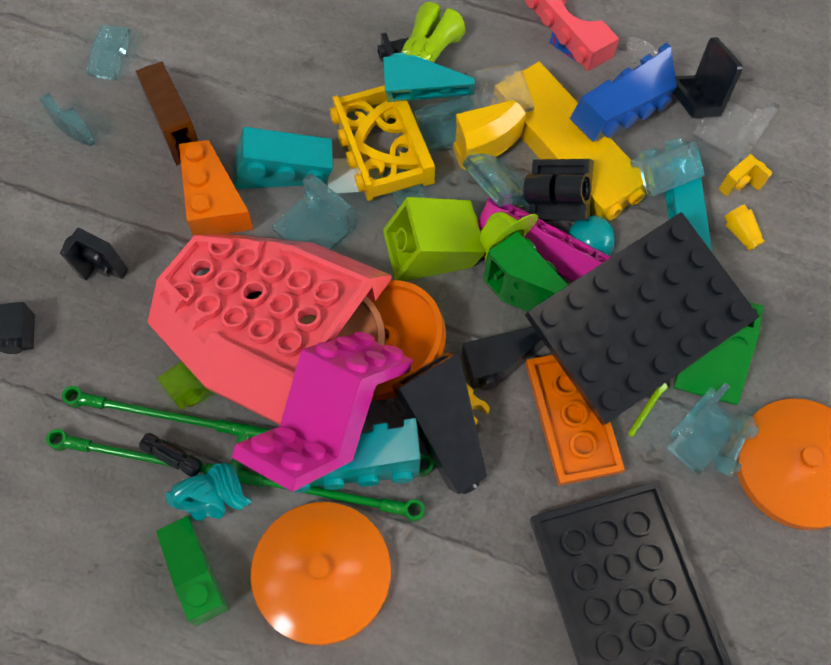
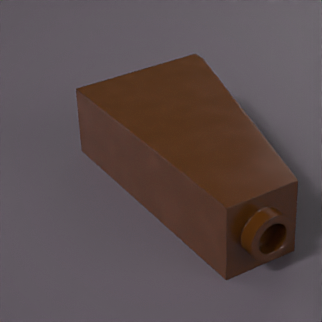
(167, 108)

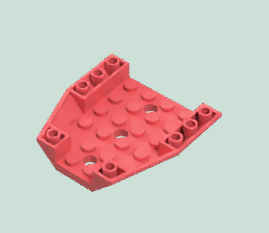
(253, 345)

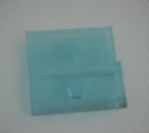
(495, 179)

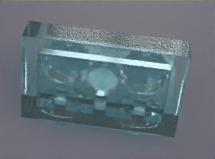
(318, 217)
(702, 431)

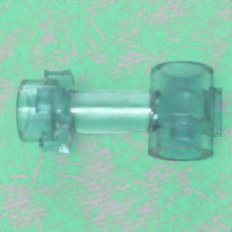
(743, 428)

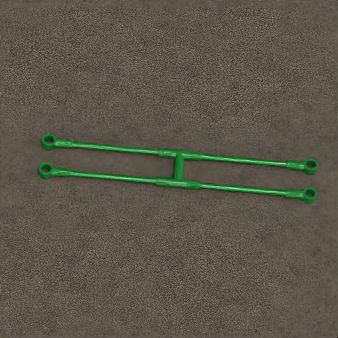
(241, 430)

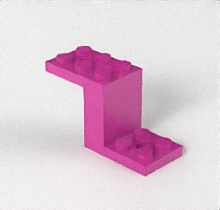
(323, 410)

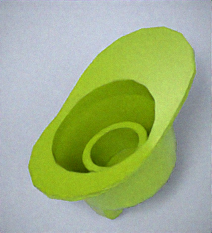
(501, 226)

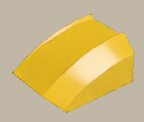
(488, 130)

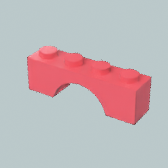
(587, 40)

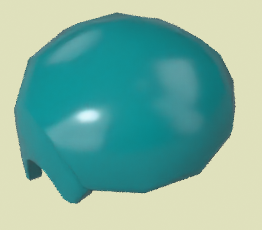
(595, 233)

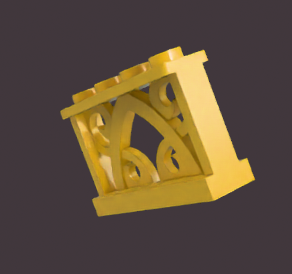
(416, 160)

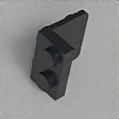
(713, 83)

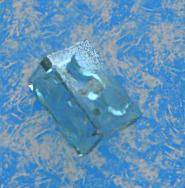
(438, 121)
(669, 166)

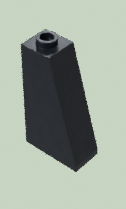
(445, 420)

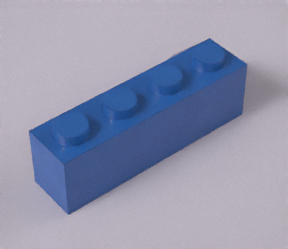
(628, 98)

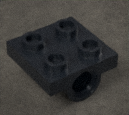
(560, 189)

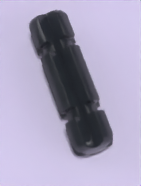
(170, 454)

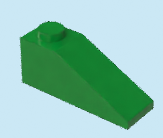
(191, 572)

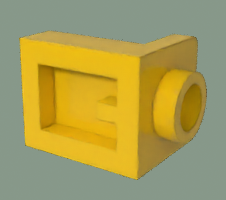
(747, 171)

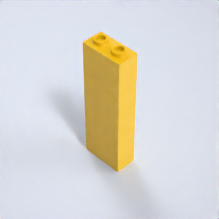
(555, 136)

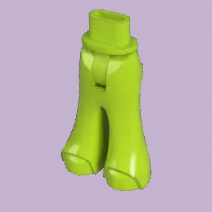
(444, 31)

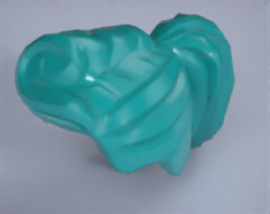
(208, 493)

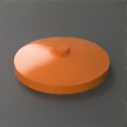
(411, 324)
(790, 463)
(321, 573)

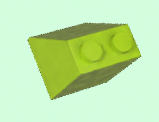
(432, 237)

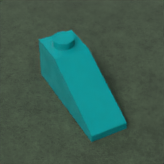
(418, 79)

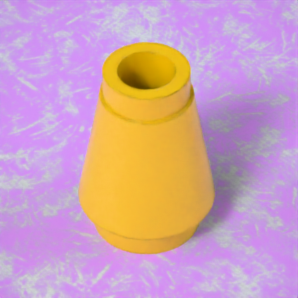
(744, 227)

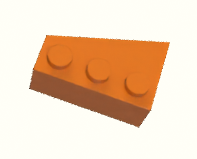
(209, 193)

